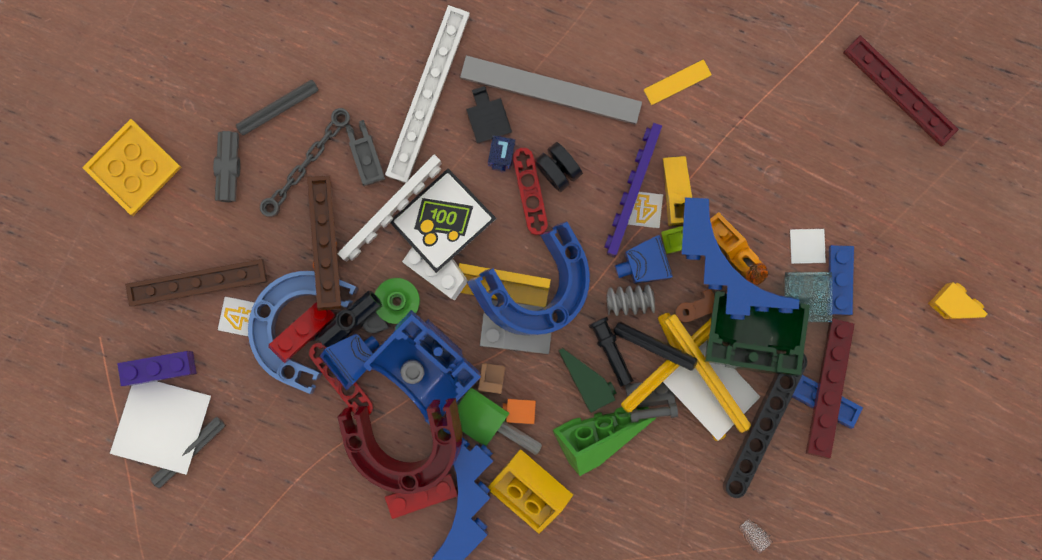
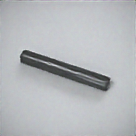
(277, 107)
(203, 439)

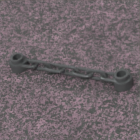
(301, 168)

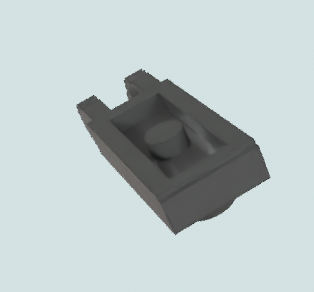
(365, 156)

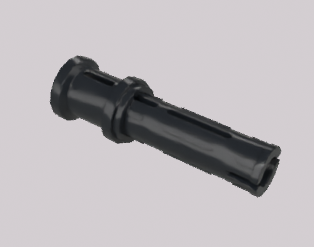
(607, 340)

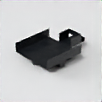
(487, 117)

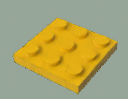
(131, 167)

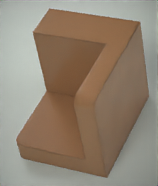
(491, 378)

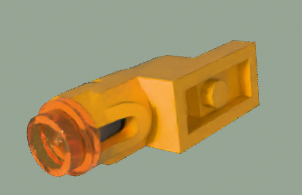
(737, 251)

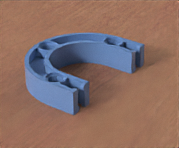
(262, 330)

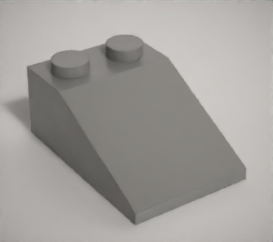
(496, 337)

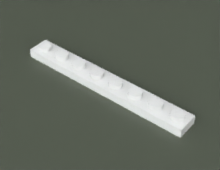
(427, 94)

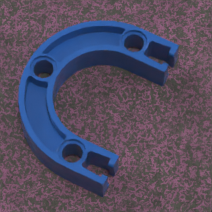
(567, 303)

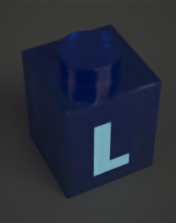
(501, 153)

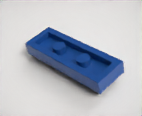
(842, 268)
(806, 393)

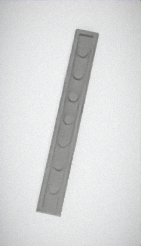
(551, 90)

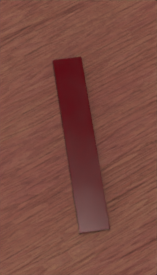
(901, 91)

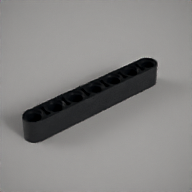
(765, 436)

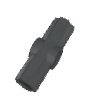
(226, 166)

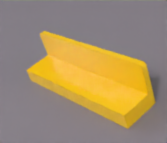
(520, 287)

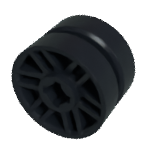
(558, 166)

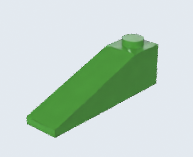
(596, 439)

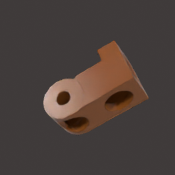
(688, 312)

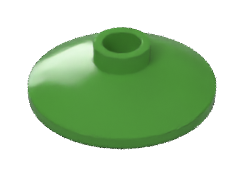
(397, 288)

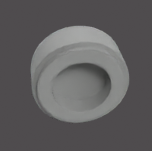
(412, 371)

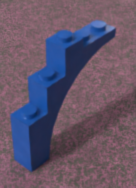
(741, 294)
(466, 531)

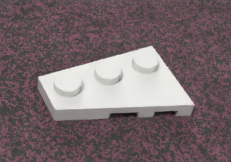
(448, 279)

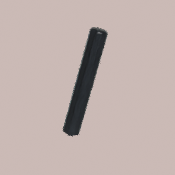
(655, 346)

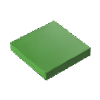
(480, 416)

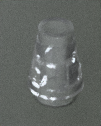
(756, 536)

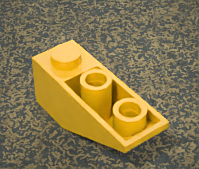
(676, 188)

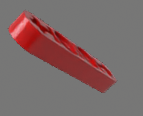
(532, 191)
(337, 385)

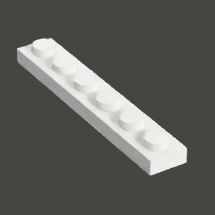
(384, 215)

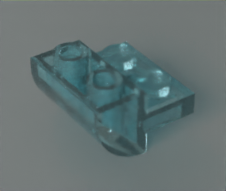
(814, 290)

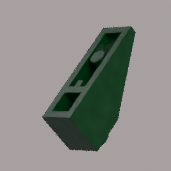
(591, 386)

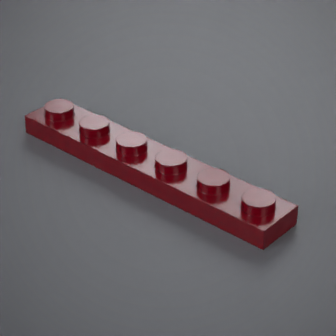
(830, 389)

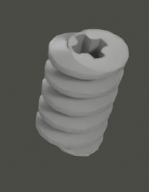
(630, 299)

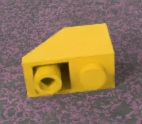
(954, 303)

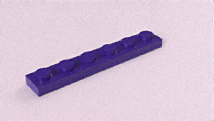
(635, 179)

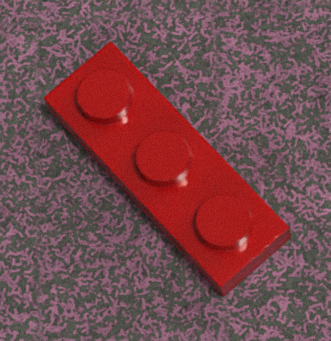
(301, 332)
(402, 504)

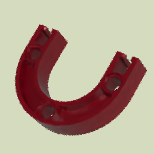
(394, 474)

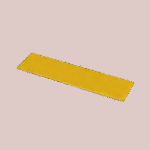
(677, 82)

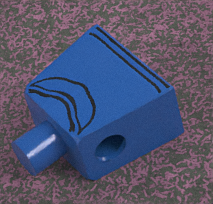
(645, 262)
(348, 357)

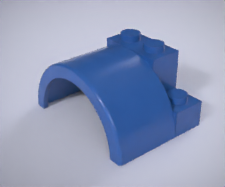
(435, 353)

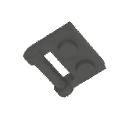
(660, 396)

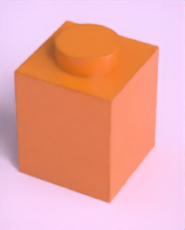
(520, 411)

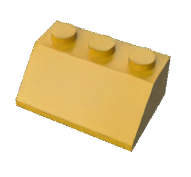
(530, 491)

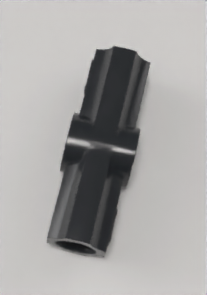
(360, 312)

